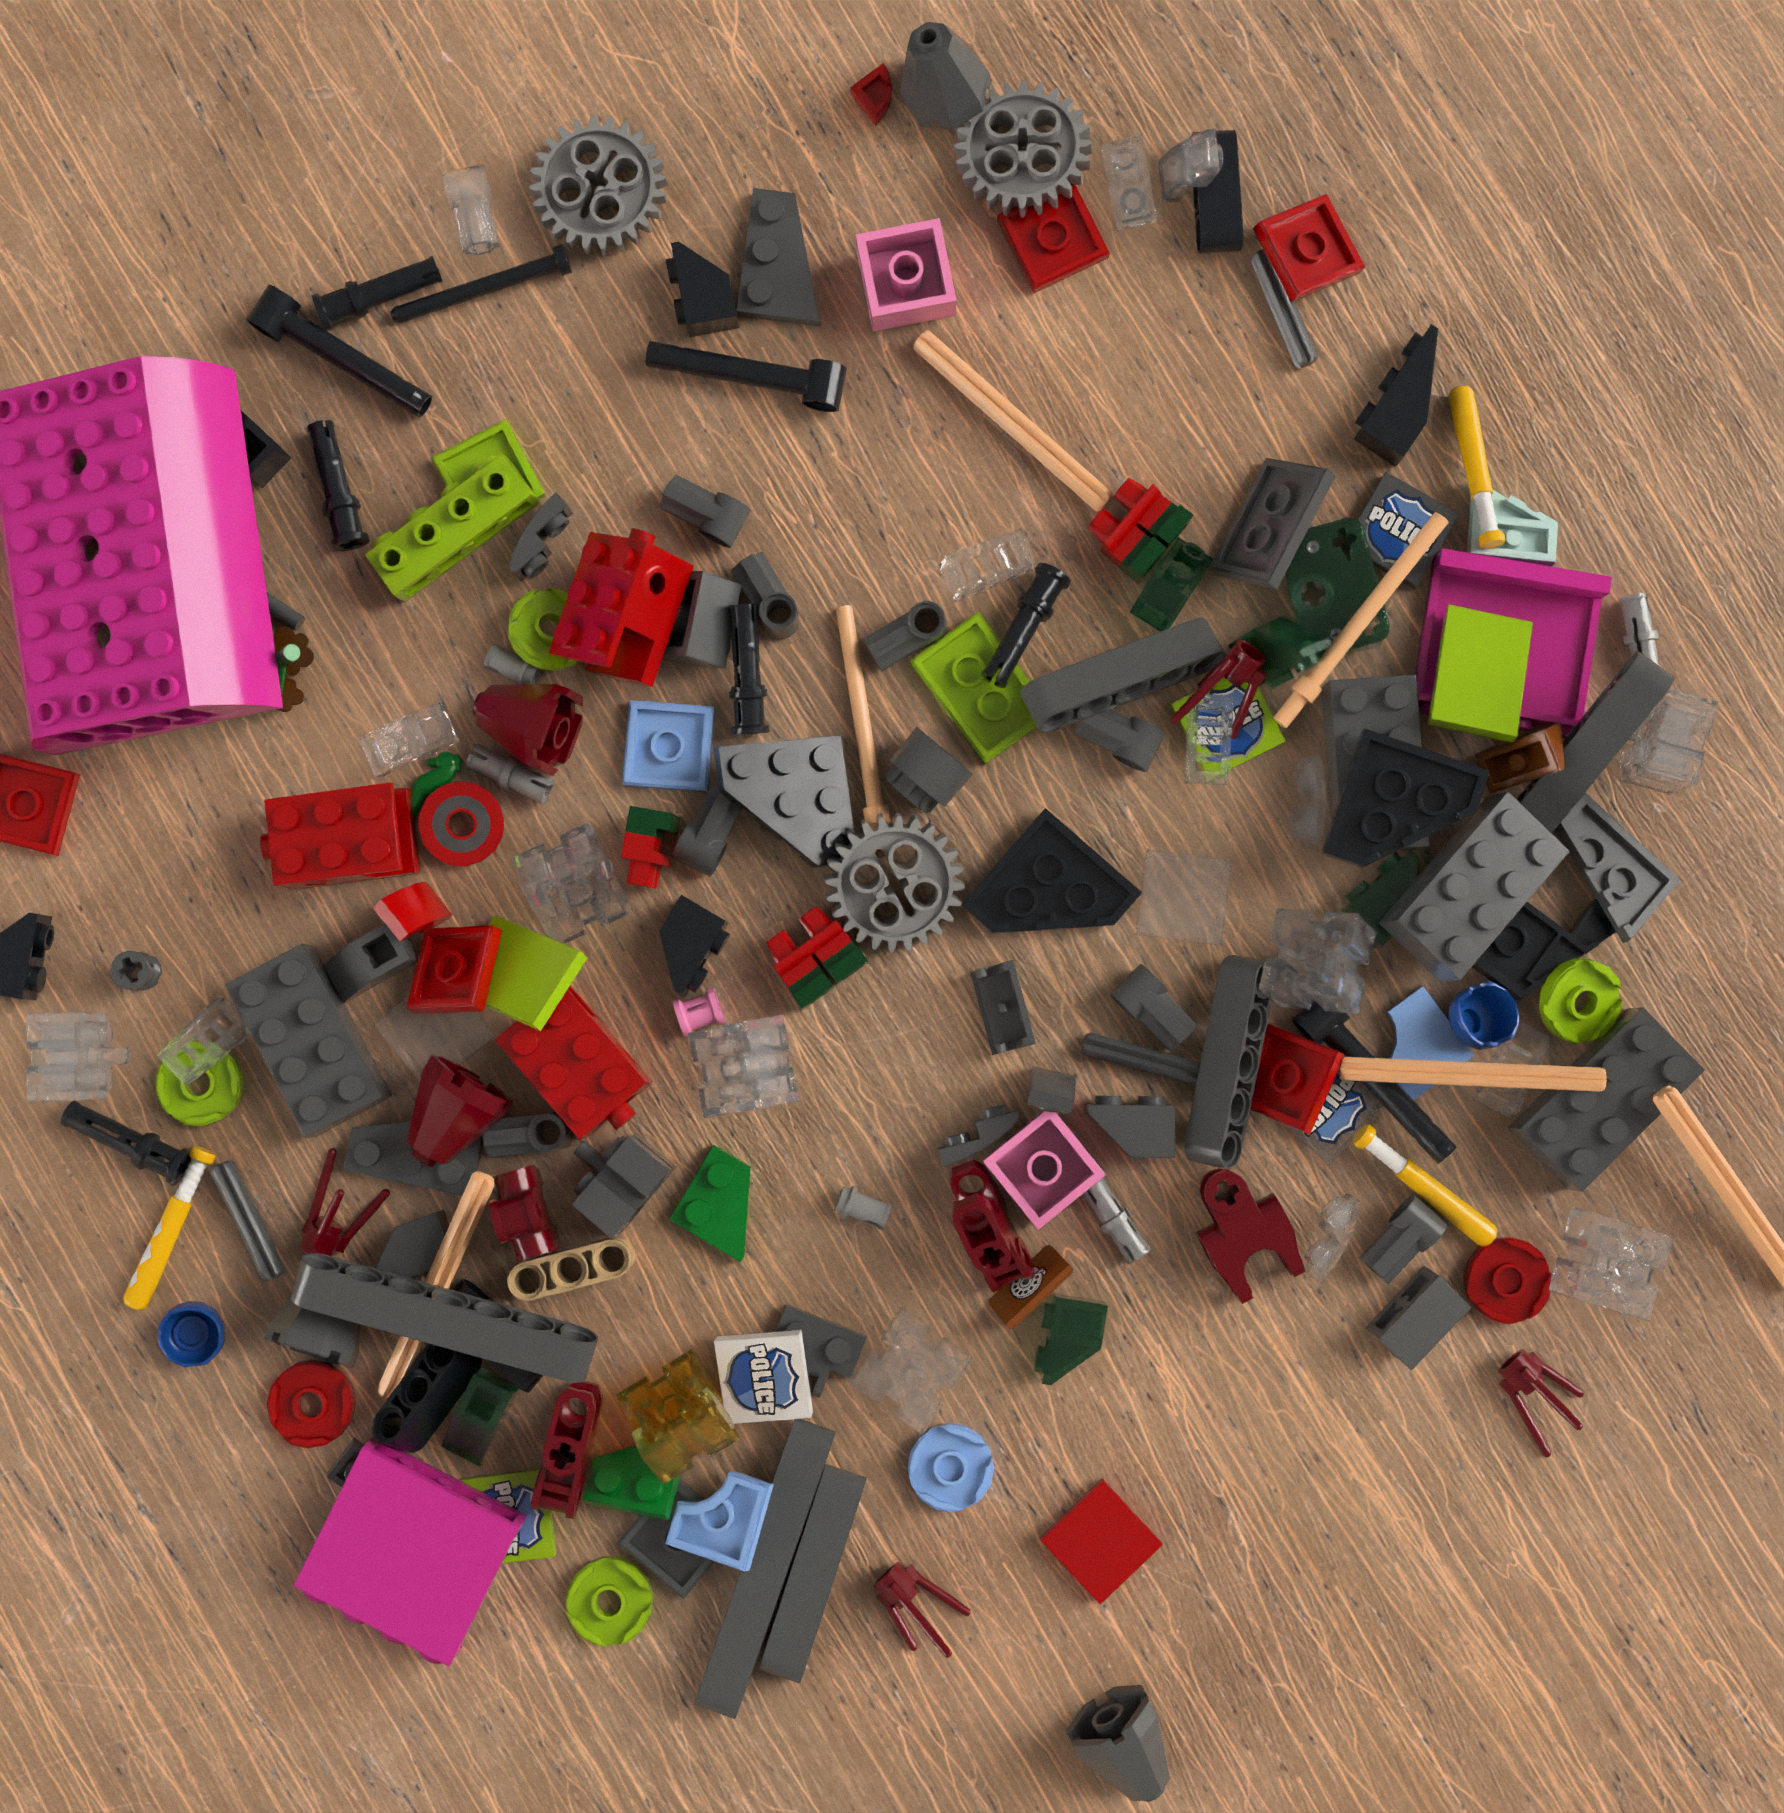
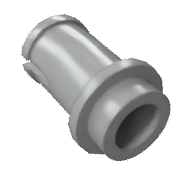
(510, 666)
(862, 1207)

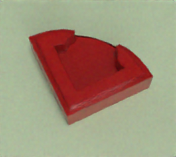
(874, 93)

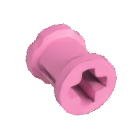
(699, 1012)

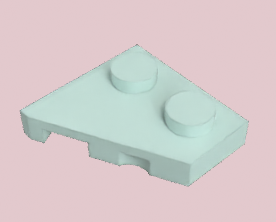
(1527, 533)

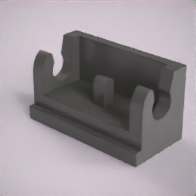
(1002, 1007)
(1418, 1317)

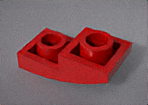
(412, 910)

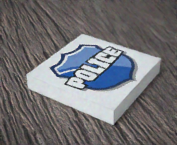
(764, 1376)

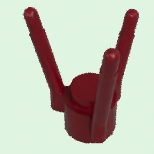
(1238, 666)
(323, 1233)
(1523, 1374)
(898, 1589)

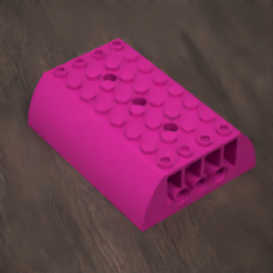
(173, 560)

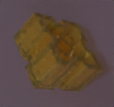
(677, 1417)

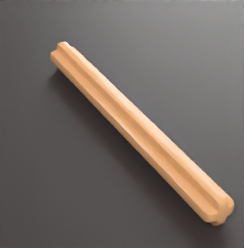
(1012, 420)
(1473, 1074)
(1722, 1178)
(442, 1270)

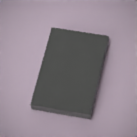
(1272, 523)

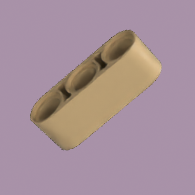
(551, 1275)

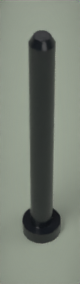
(483, 286)

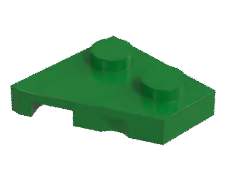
(717, 1203)
(628, 1485)

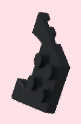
(1537, 945)

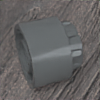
(926, 772)

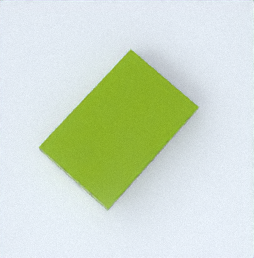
(1480, 673)
(982, 712)
(530, 974)

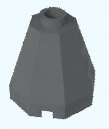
(943, 77)
(315, 1334)
(1123, 1742)

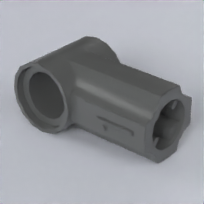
(715, 516)
(765, 589)
(902, 637)
(1130, 740)
(705, 839)
(1146, 1000)
(524, 1135)
(1410, 1230)

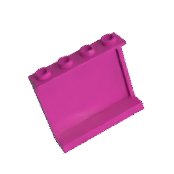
(1563, 634)
(409, 1551)

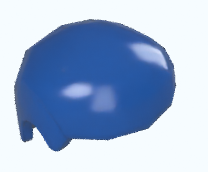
(1484, 1016)
(191, 1334)

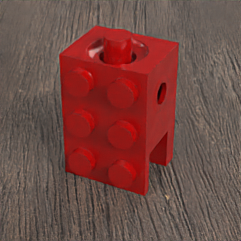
(622, 607)
(340, 836)
(577, 1066)

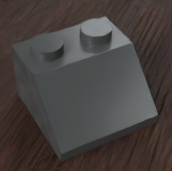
(703, 622)

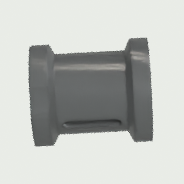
(125, 963)

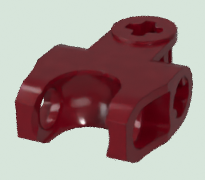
(522, 1213)
(1242, 1229)
(988, 1230)
(561, 1474)

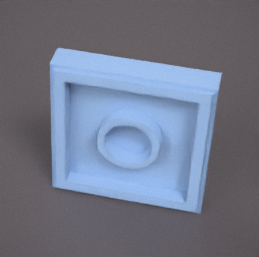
(668, 746)

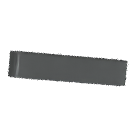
(1122, 675)
(1597, 739)
(1228, 1064)
(812, 1573)

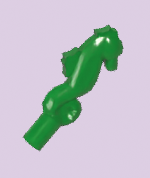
(445, 770)

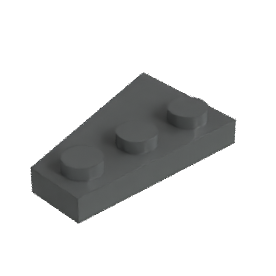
(775, 263)
(1616, 866)
(386, 1154)

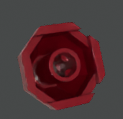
(531, 721)
(452, 1111)

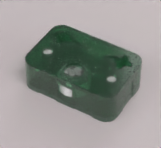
(1340, 580)

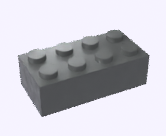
(1372, 703)
(1474, 887)
(308, 1040)
(1587, 1130)

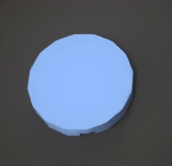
(950, 1467)

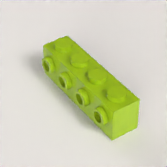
(451, 527)

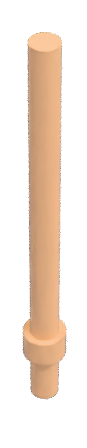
(1308, 686)
(861, 720)

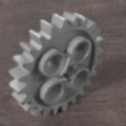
(564, 172)
(1022, 184)
(861, 898)

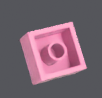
(906, 274)
(1043, 1167)

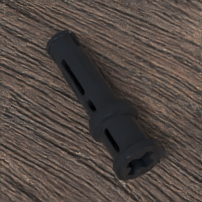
(357, 299)
(339, 504)
(1034, 607)
(747, 688)
(147, 1145)

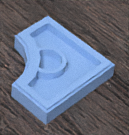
(1423, 1034)
(725, 1524)

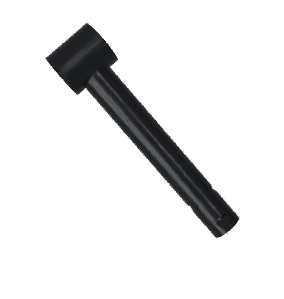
(278, 315)
(819, 385)
(1330, 1028)

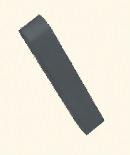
(444, 1317)
(761, 1585)

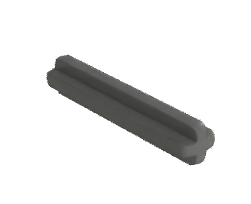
(1285, 312)
(1140, 1058)
(247, 1221)

